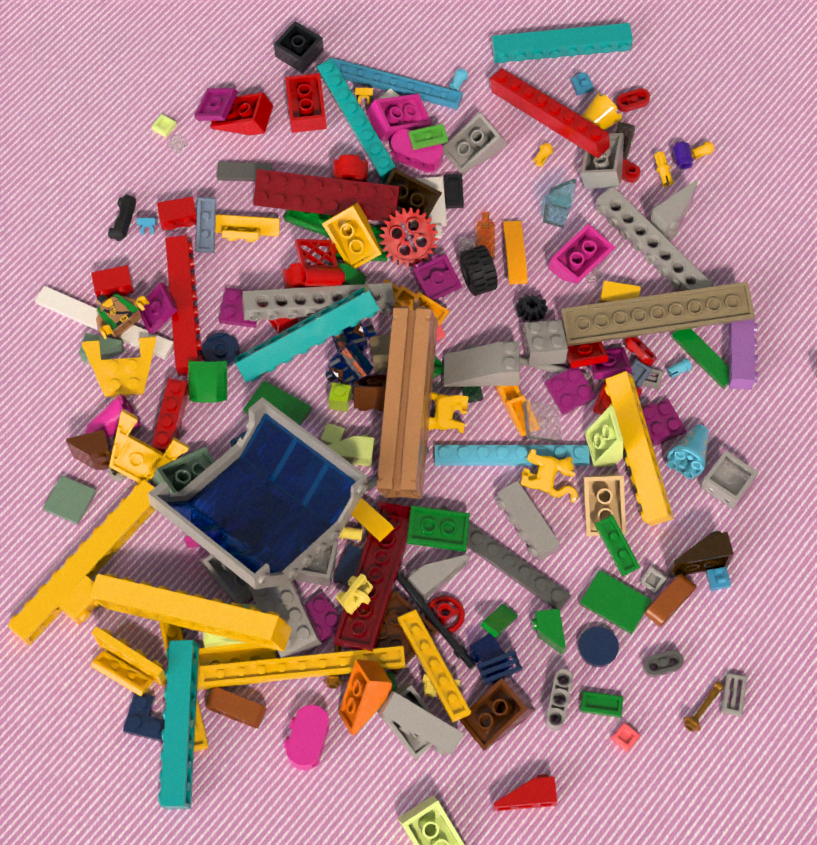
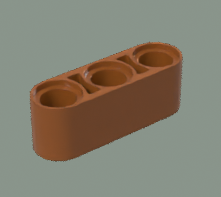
(670, 600)
(235, 707)

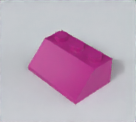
(580, 255)

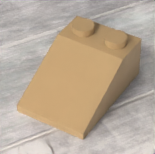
(604, 498)

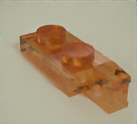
(486, 234)

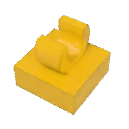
(364, 93)

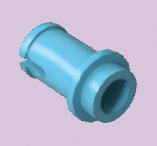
(460, 77)
(679, 368)

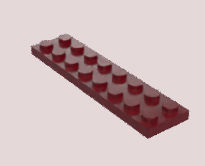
(324, 194)
(380, 565)

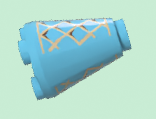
(690, 452)

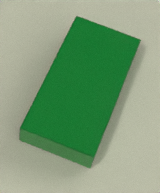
(499, 620)
(601, 704)

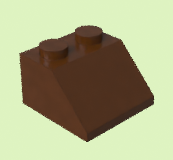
(370, 393)
(91, 449)

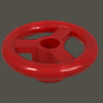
(448, 608)

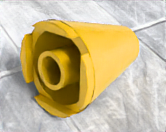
(602, 112)

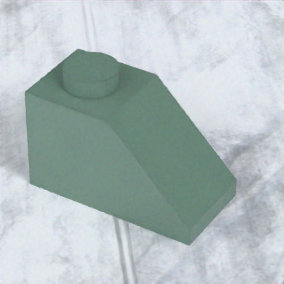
(108, 347)

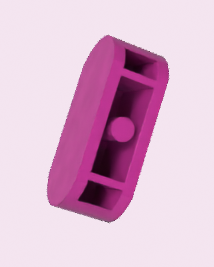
(424, 159)
(307, 737)

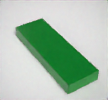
(617, 545)

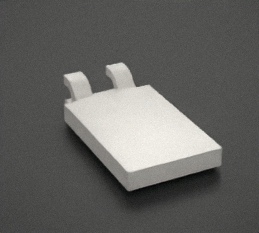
(439, 212)

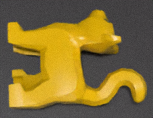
(445, 407)
(546, 474)

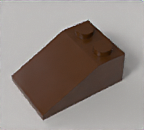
(497, 713)

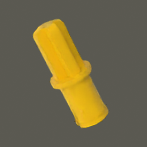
(663, 168)

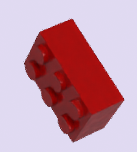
(305, 103)

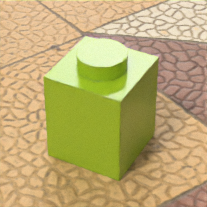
(340, 397)

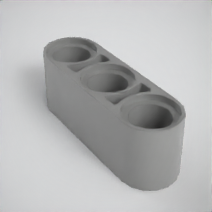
(563, 691)

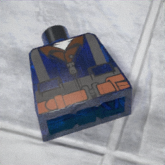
(357, 334)
(348, 365)

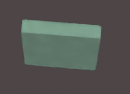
(69, 500)

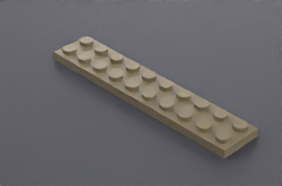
(657, 313)

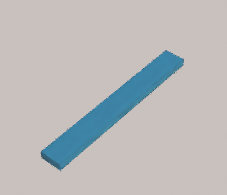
(399, 84)

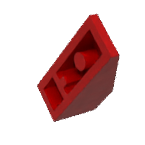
(534, 794)

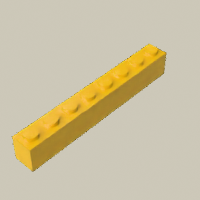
(639, 449)

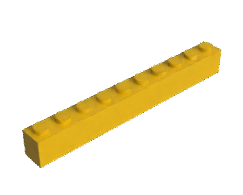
(86, 561)

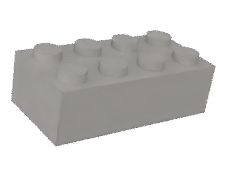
(288, 603)

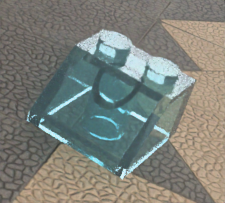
(558, 203)

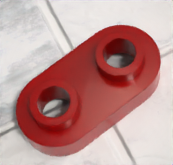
(631, 100)
(628, 176)
(636, 346)

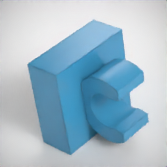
(582, 84)
(147, 222)
(718, 578)

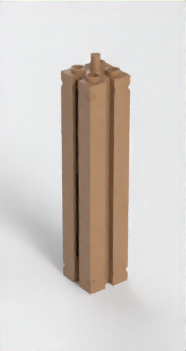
(407, 402)

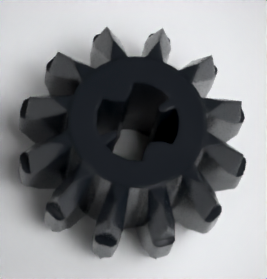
(525, 304)

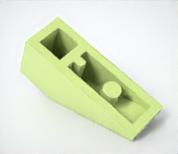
(356, 449)

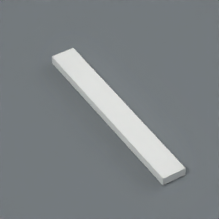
(87, 315)

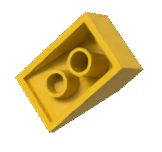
(353, 236)

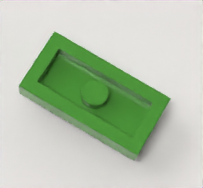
(428, 136)

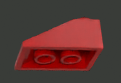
(247, 115)

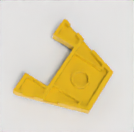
(121, 375)
(137, 458)

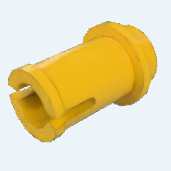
(706, 148)
(545, 151)

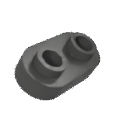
(662, 663)

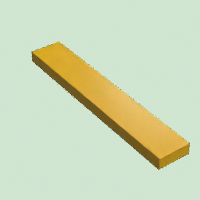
(434, 666)

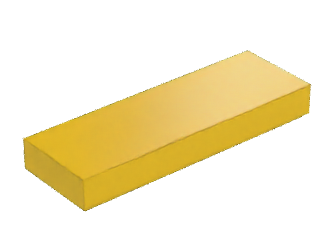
(371, 520)
(122, 673)

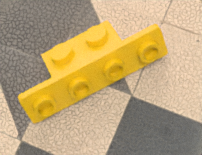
(246, 227)

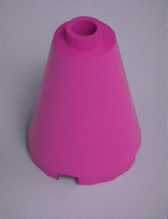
(109, 417)

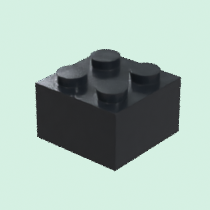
(298, 47)

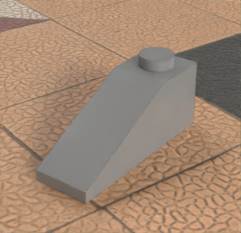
(434, 575)

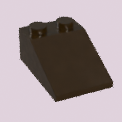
(413, 193)
(708, 554)

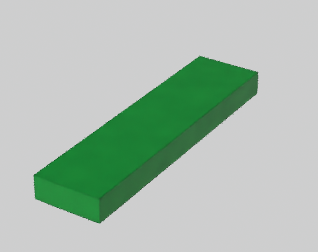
(703, 355)

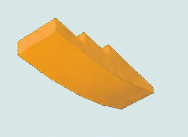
(515, 252)
(405, 297)
(513, 403)

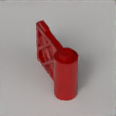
(319, 273)

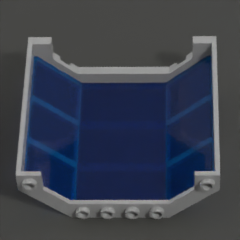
(267, 500)

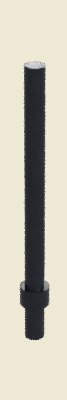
(459, 650)

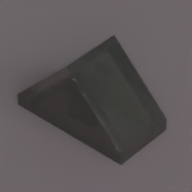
(628, 131)

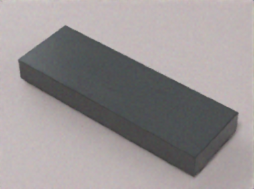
(240, 171)

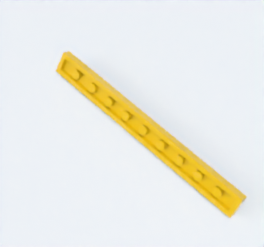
(297, 667)

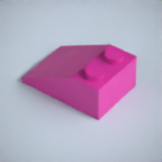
(397, 113)

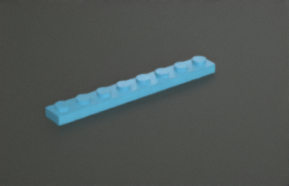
(506, 454)

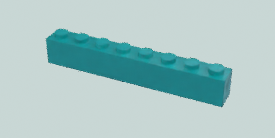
(561, 43)
(356, 119)
(306, 334)
(180, 722)

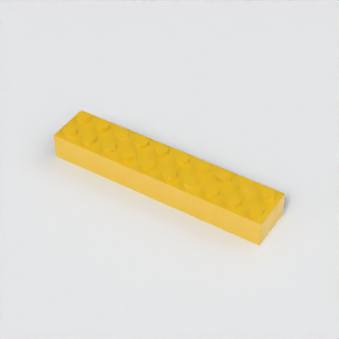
(191, 611)

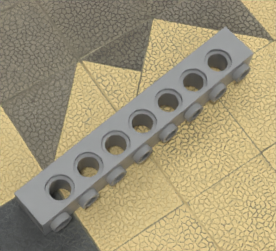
(650, 236)
(308, 297)

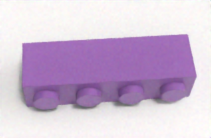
(742, 355)

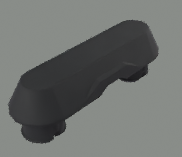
(127, 206)

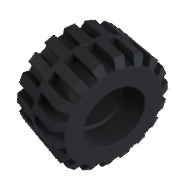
(478, 270)

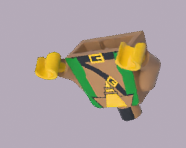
(118, 314)

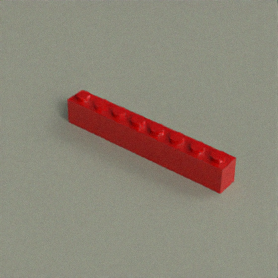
(550, 113)
(181, 290)

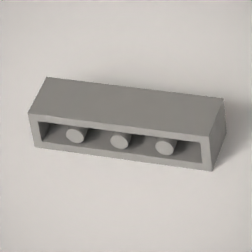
(528, 521)
(420, 722)

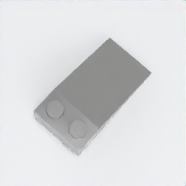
(484, 366)

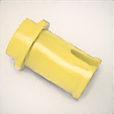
(351, 533)

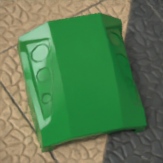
(208, 381)

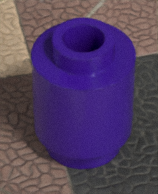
(683, 155)

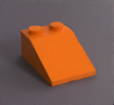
(364, 694)

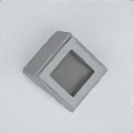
(654, 579)

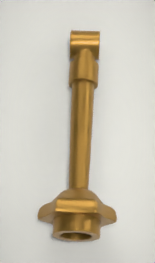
(334, 681)
(692, 722)

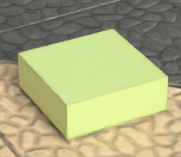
(164, 125)
(332, 434)

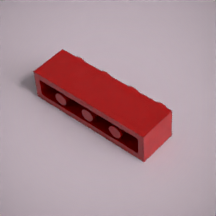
(171, 414)

